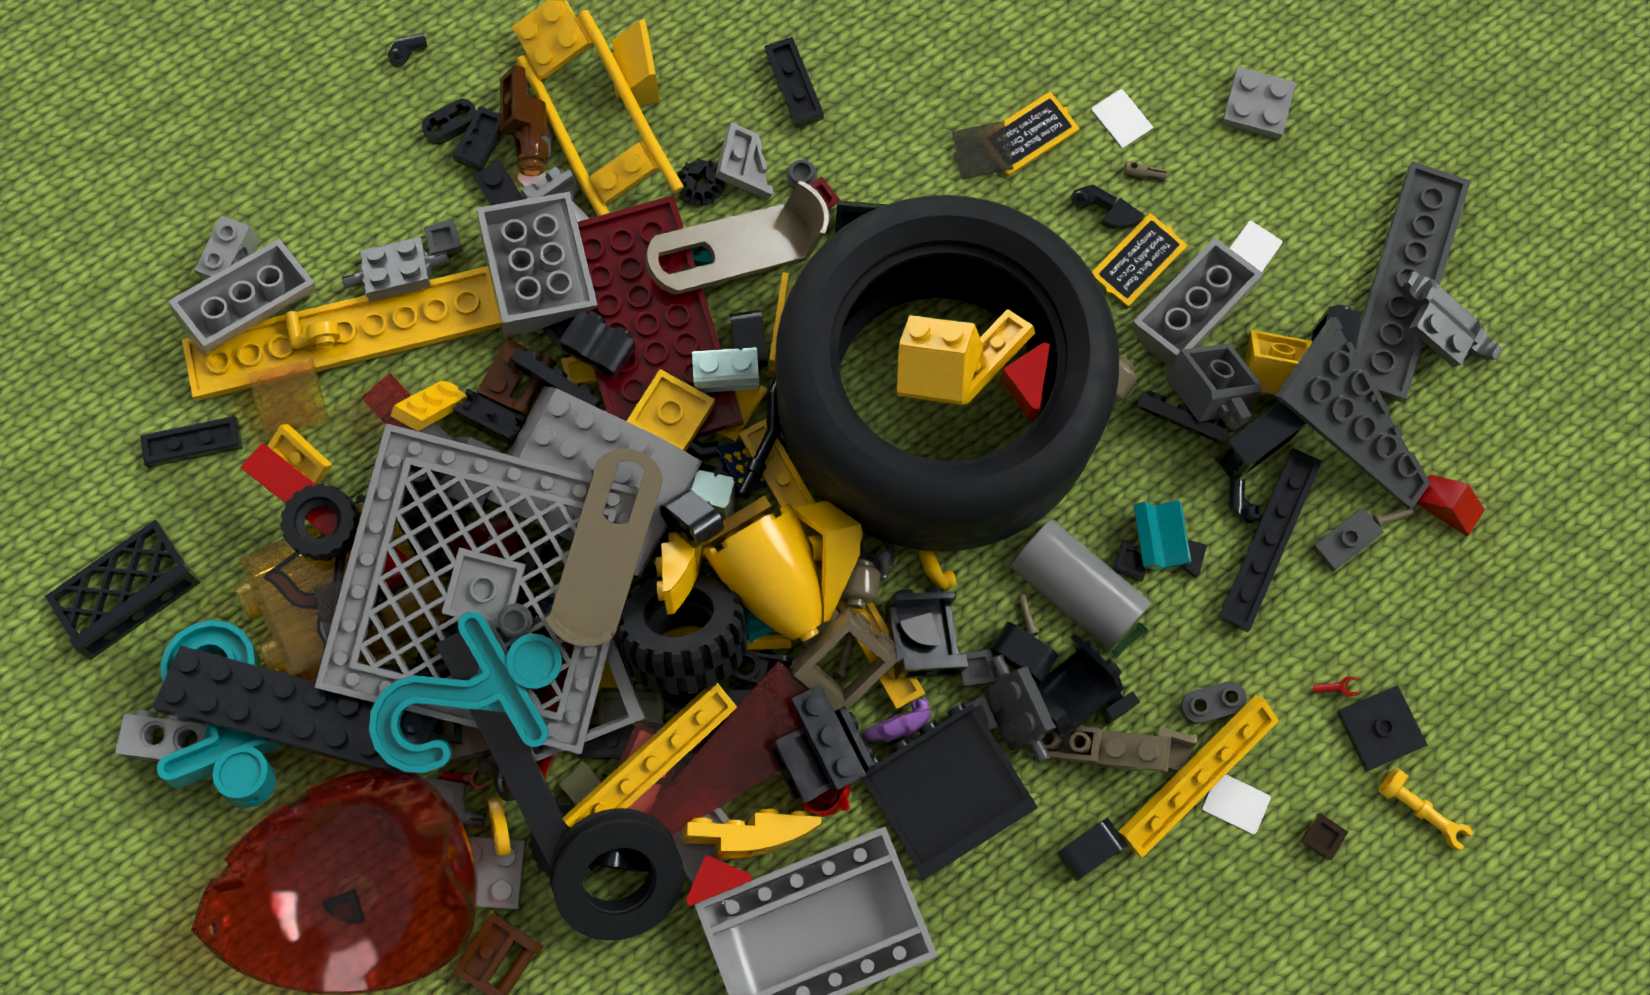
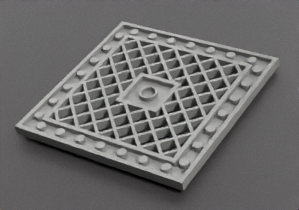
(477, 581)

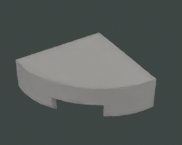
(921, 629)

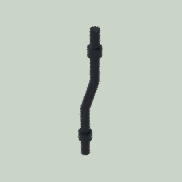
(756, 466)

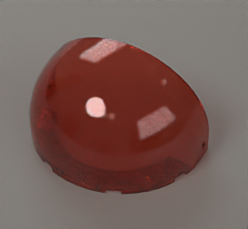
(360, 832)

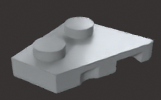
(743, 162)

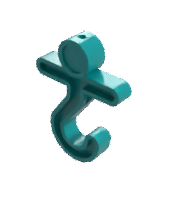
(497, 686)
(232, 758)

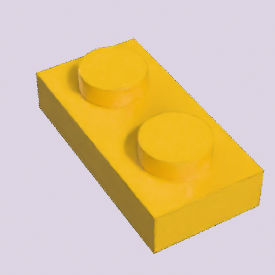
(299, 453)

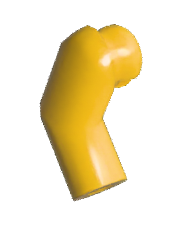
(934, 572)

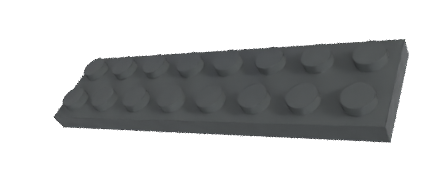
(1416, 241)

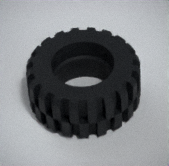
(687, 660)

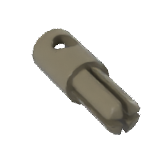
(1143, 171)

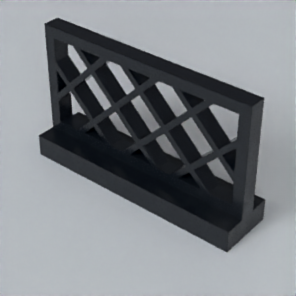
(130, 613)

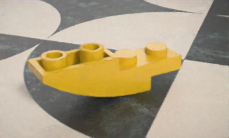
(678, 569)
(764, 833)

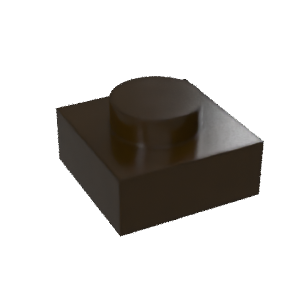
(1324, 836)

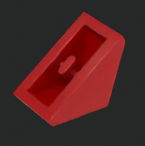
(1026, 378)
(1452, 503)
(715, 878)

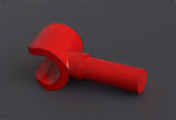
(1337, 687)
(465, 778)

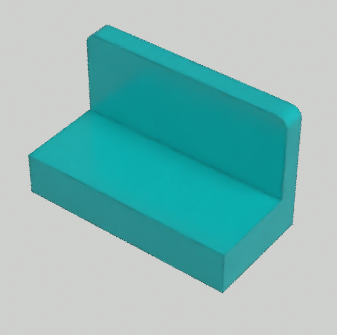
(1162, 535)

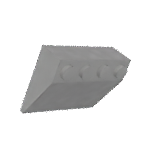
(535, 262)

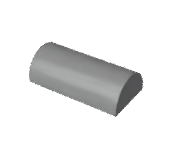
(241, 296)
(1195, 301)
(1080, 584)

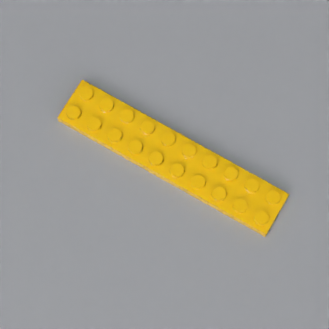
(445, 311)

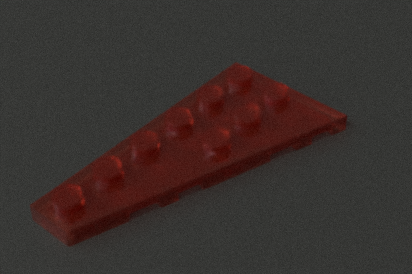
(735, 753)

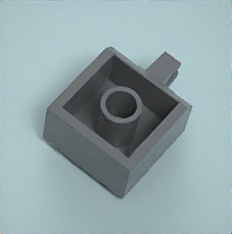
(1215, 384)

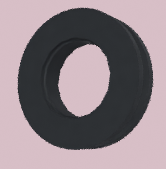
(631, 914)

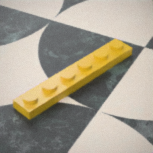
(656, 755)
(1198, 776)

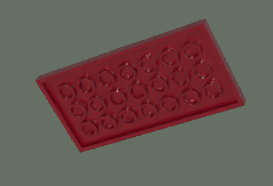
(662, 323)

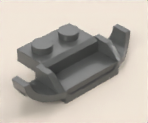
(1446, 323)

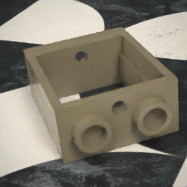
(858, 625)

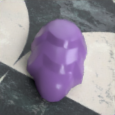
(900, 725)

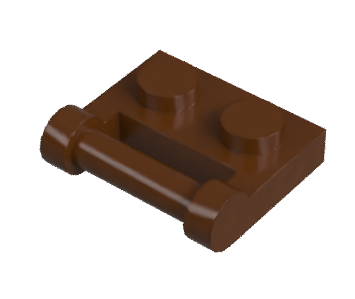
(504, 380)
(490, 950)

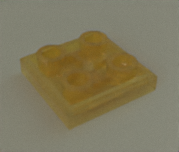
(288, 395)

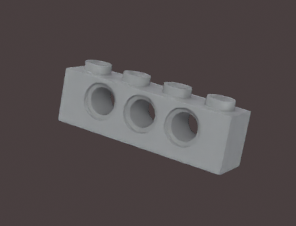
(138, 733)

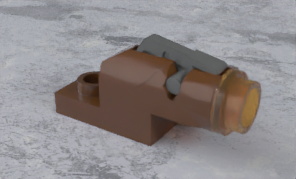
(526, 121)

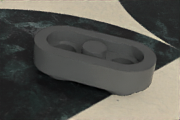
(1214, 703)

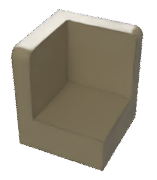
(1179, 748)

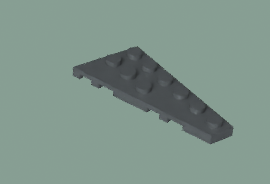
(1348, 411)

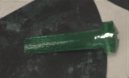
(1140, 629)

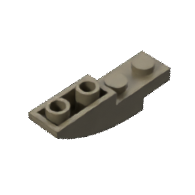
(1109, 749)

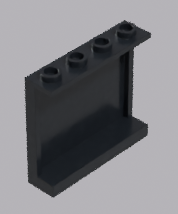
(948, 790)

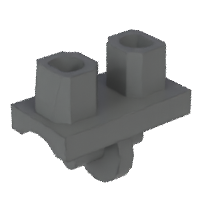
(557, 181)

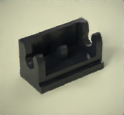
(489, 417)

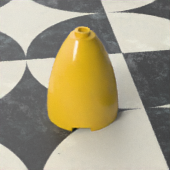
(773, 574)

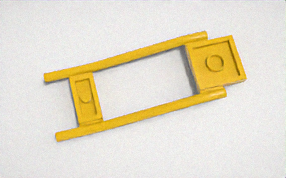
(553, 39)

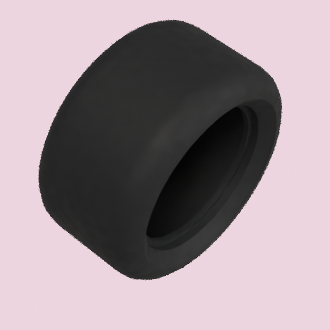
(968, 254)

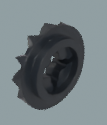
(705, 193)

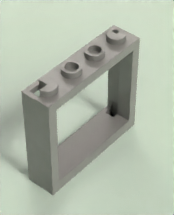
(626, 689)

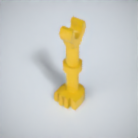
(1423, 809)

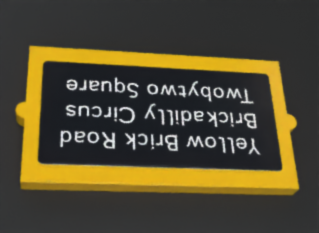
(1037, 130)
(1139, 260)

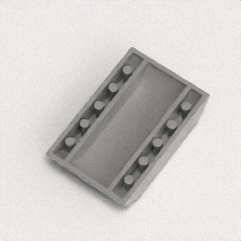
(573, 437)
(819, 924)

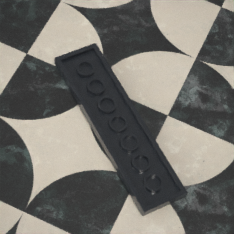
(277, 708)

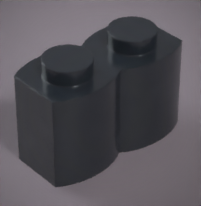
(598, 344)

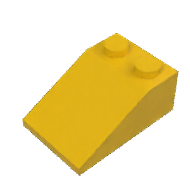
(835, 547)

